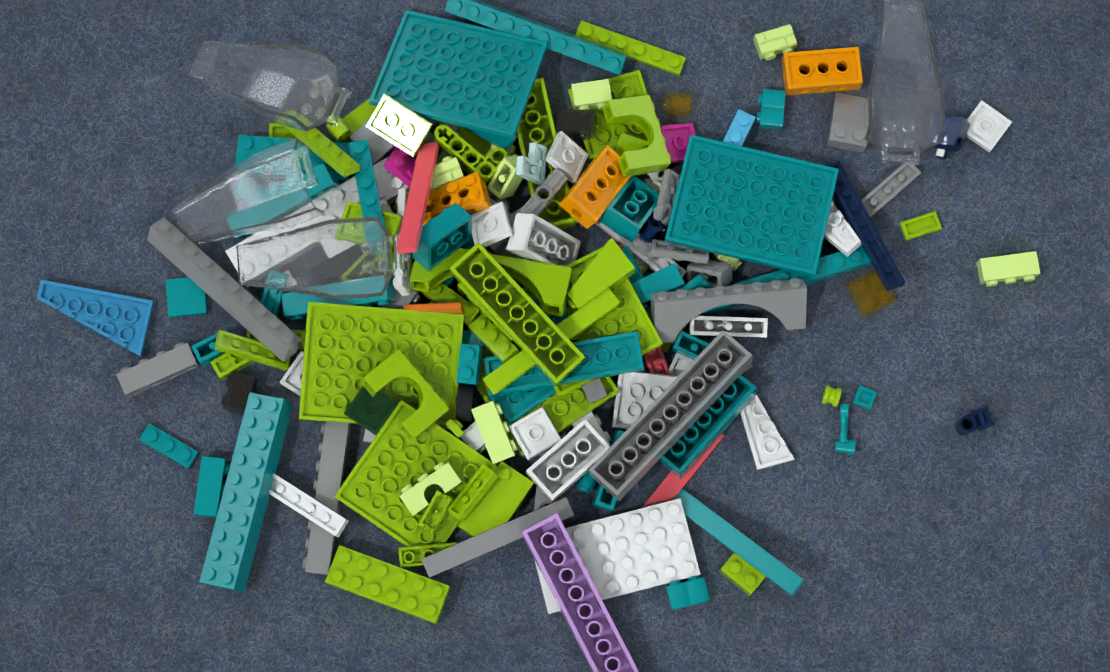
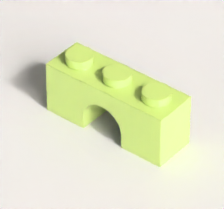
(414, 495)

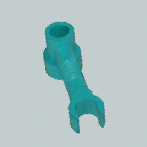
(844, 445)

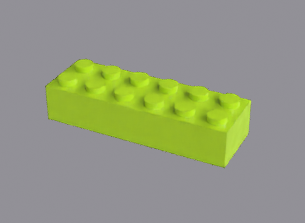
(387, 584)

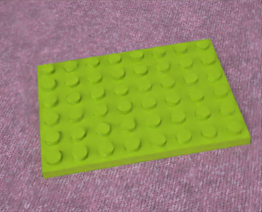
(352, 340)

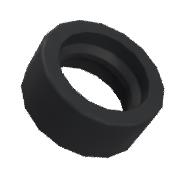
(465, 402)

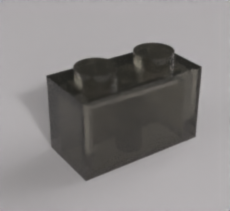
(577, 123)
(239, 387)

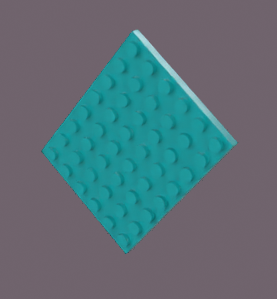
(460, 73)
(752, 205)

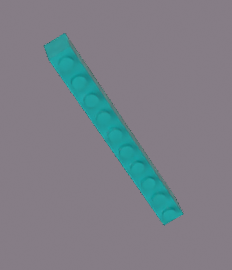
(557, 39)
(827, 268)

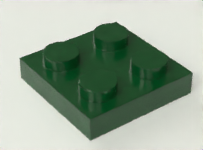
(369, 410)

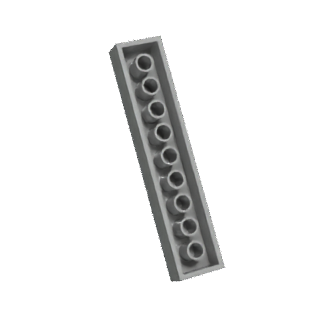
(671, 415)

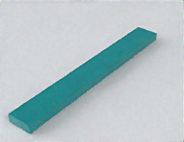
(740, 544)

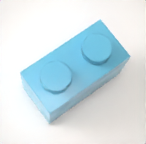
(739, 128)

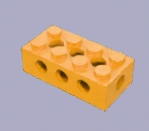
(825, 60)
(595, 188)
(468, 192)

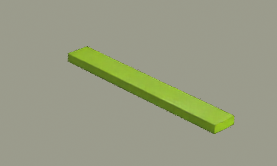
(571, 327)

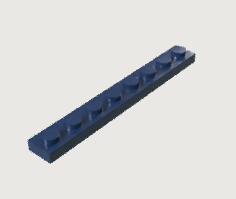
(866, 231)

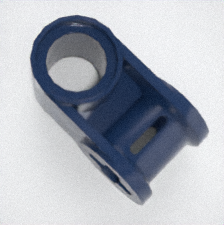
(652, 230)
(977, 421)

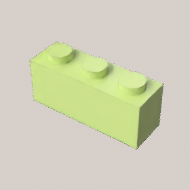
(1008, 268)
(494, 431)

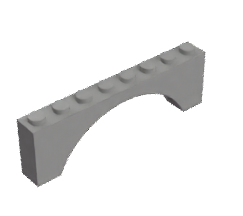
(782, 298)

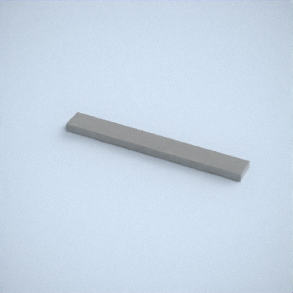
(492, 538)

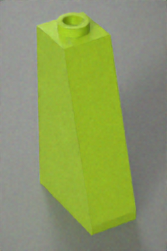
(604, 272)

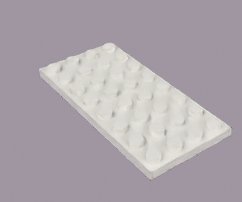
(632, 551)

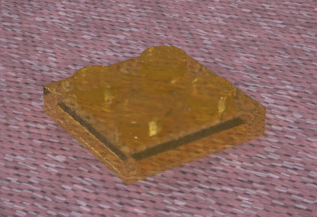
(869, 294)

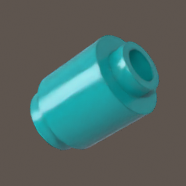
(586, 483)

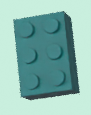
(631, 208)
(443, 236)

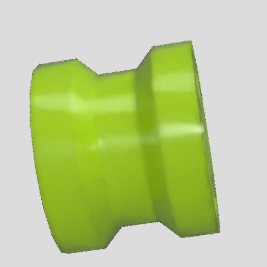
(831, 395)

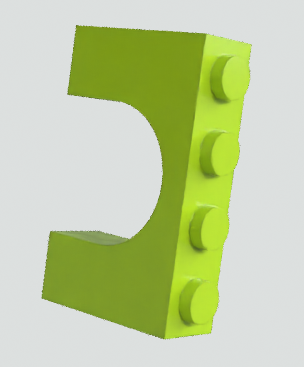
(640, 112)
(399, 368)

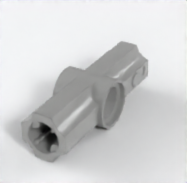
(551, 186)

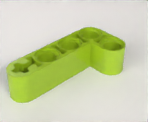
(351, 122)
(468, 151)

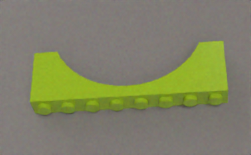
(545, 281)

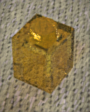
(677, 104)

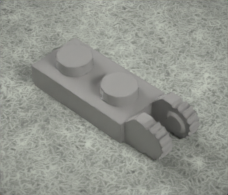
(666, 196)

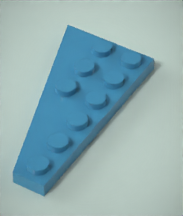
(110, 314)

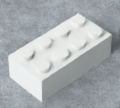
(541, 241)
(567, 460)

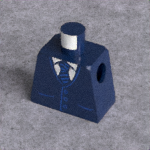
(953, 137)

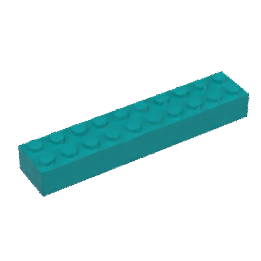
(246, 492)

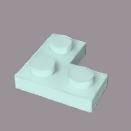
(533, 167)

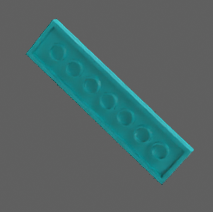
(603, 358)

